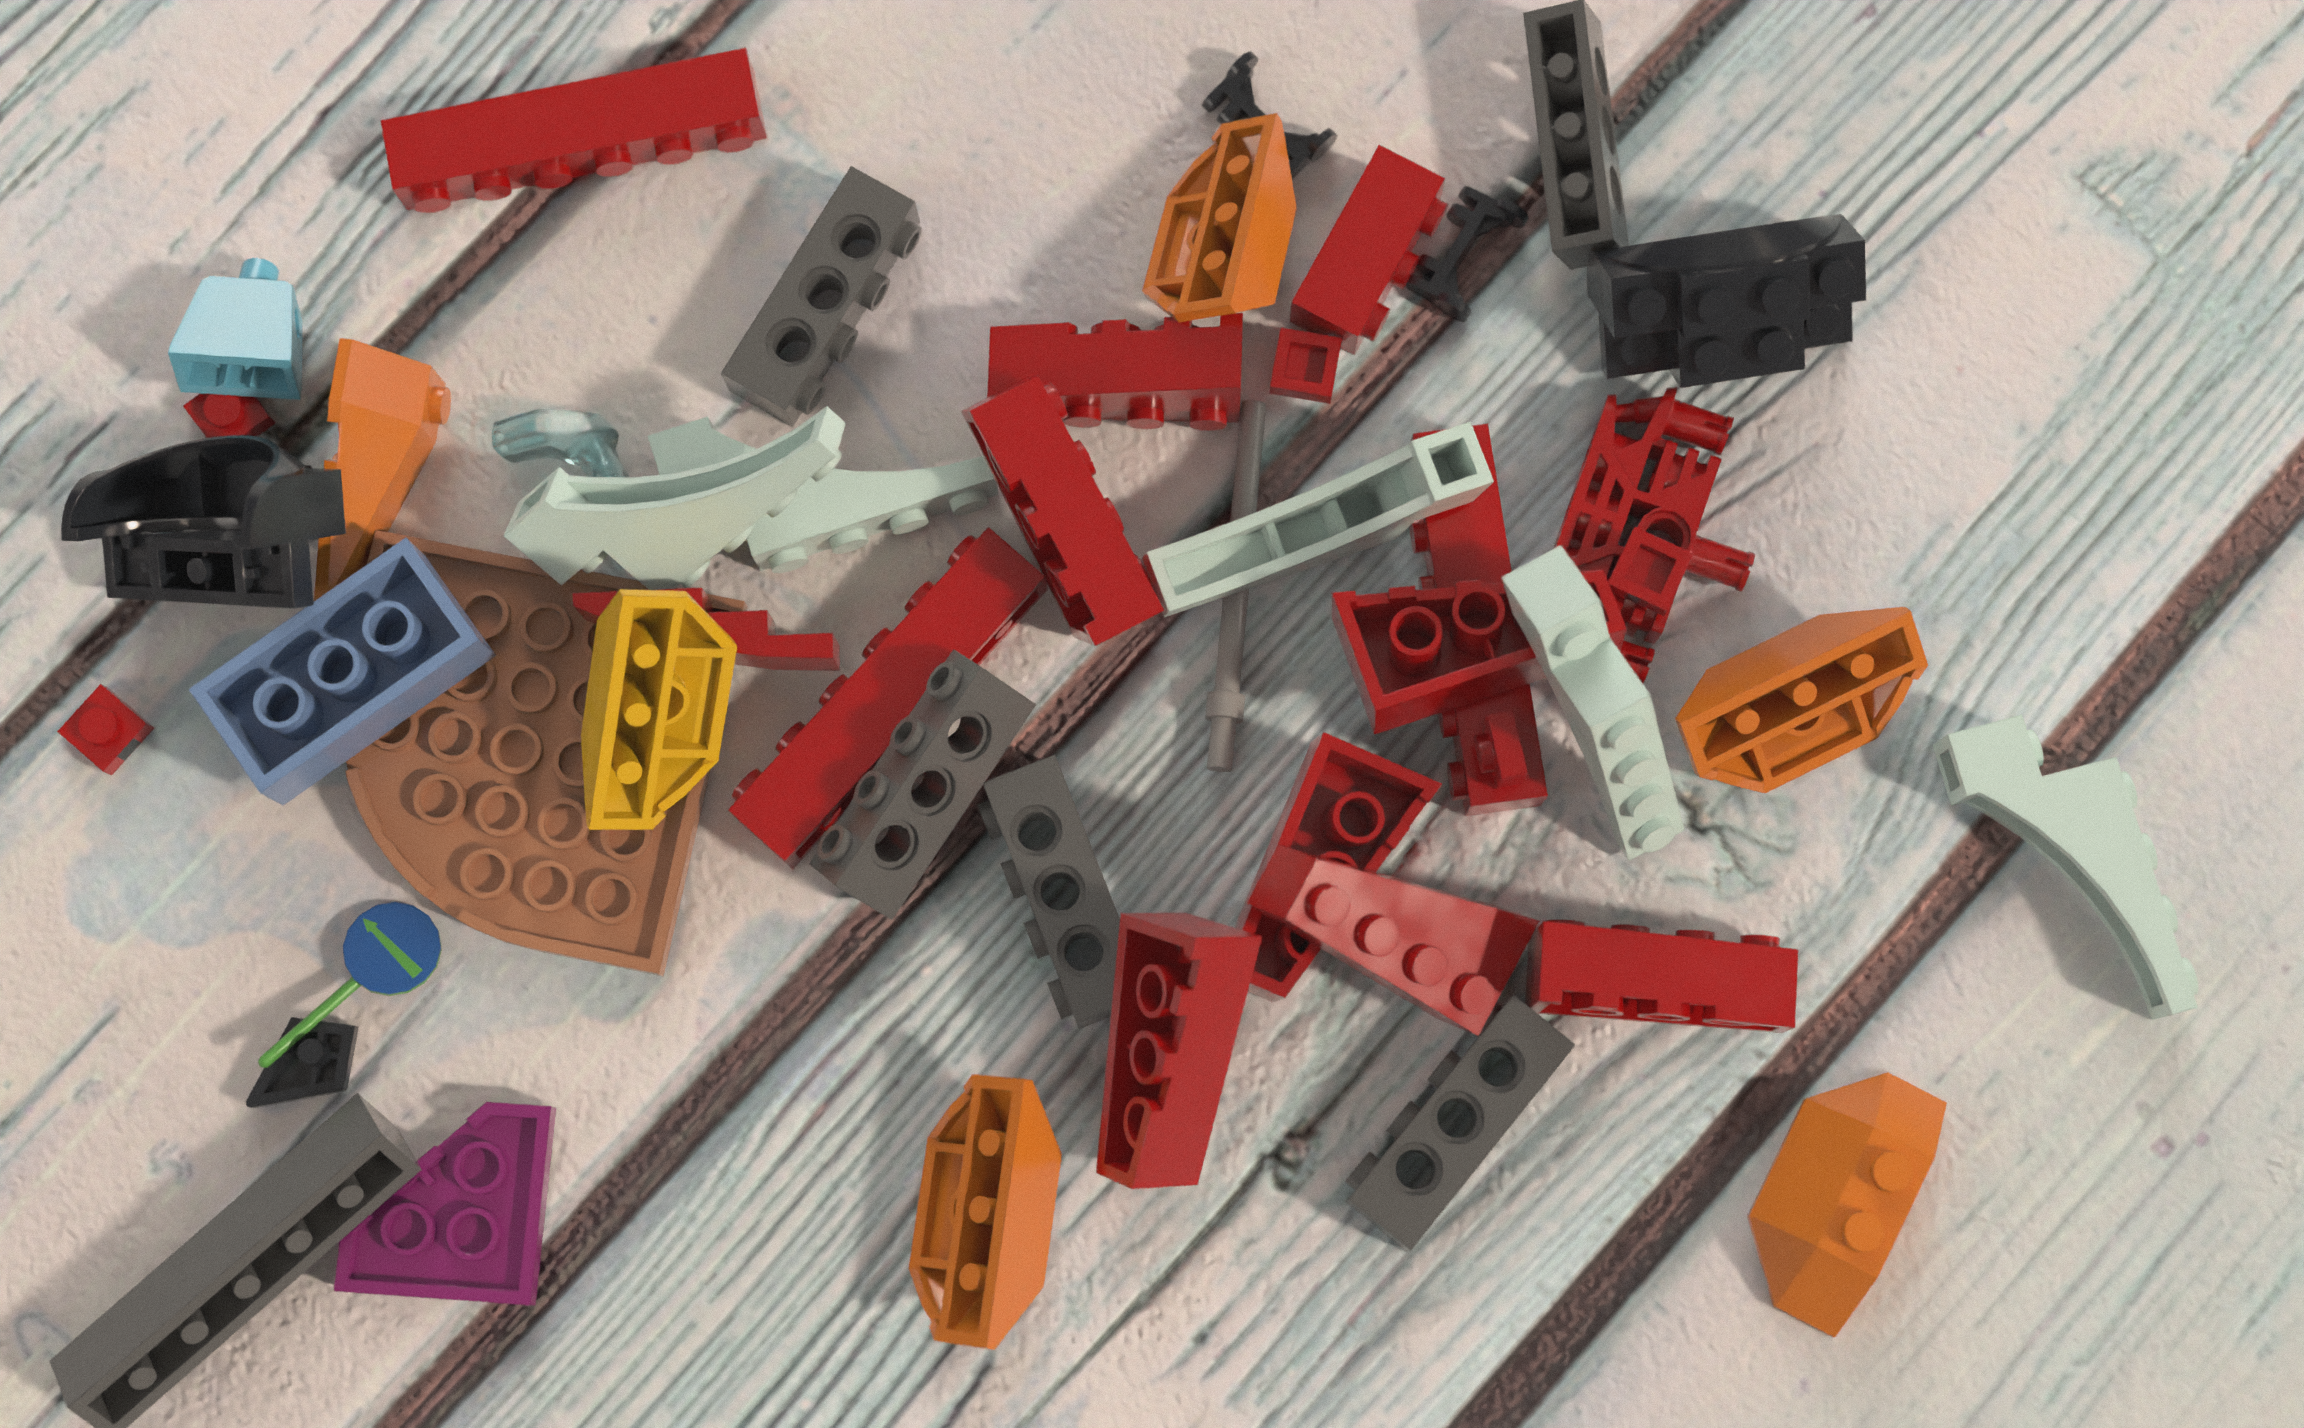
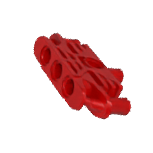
(1671, 504)

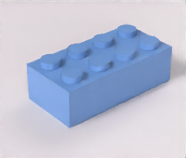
(342, 672)

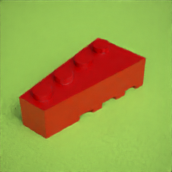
(1062, 511)

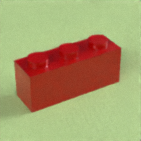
(1369, 250)

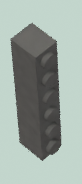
(234, 1266)

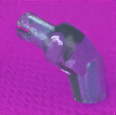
(562, 435)

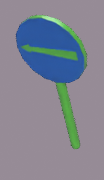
(386, 952)

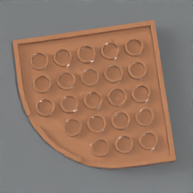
(487, 780)

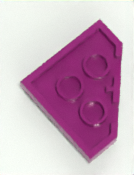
(466, 1219)

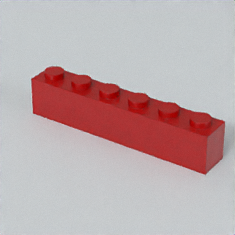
(574, 131)
(1471, 546)
(826, 758)

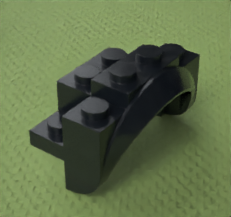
(1727, 300)
(240, 517)

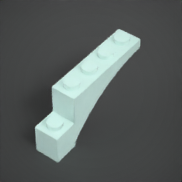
(840, 507)
(673, 522)
(1323, 523)
(1600, 699)
(2089, 832)

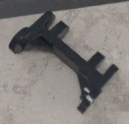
(1239, 91)
(1487, 216)

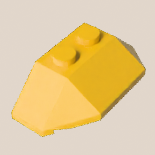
(652, 706)

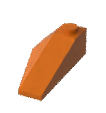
(386, 430)

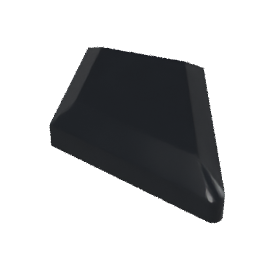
(310, 1068)

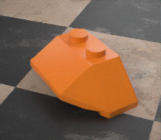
(1226, 225)
(1801, 697)
(1842, 1195)
(985, 1211)

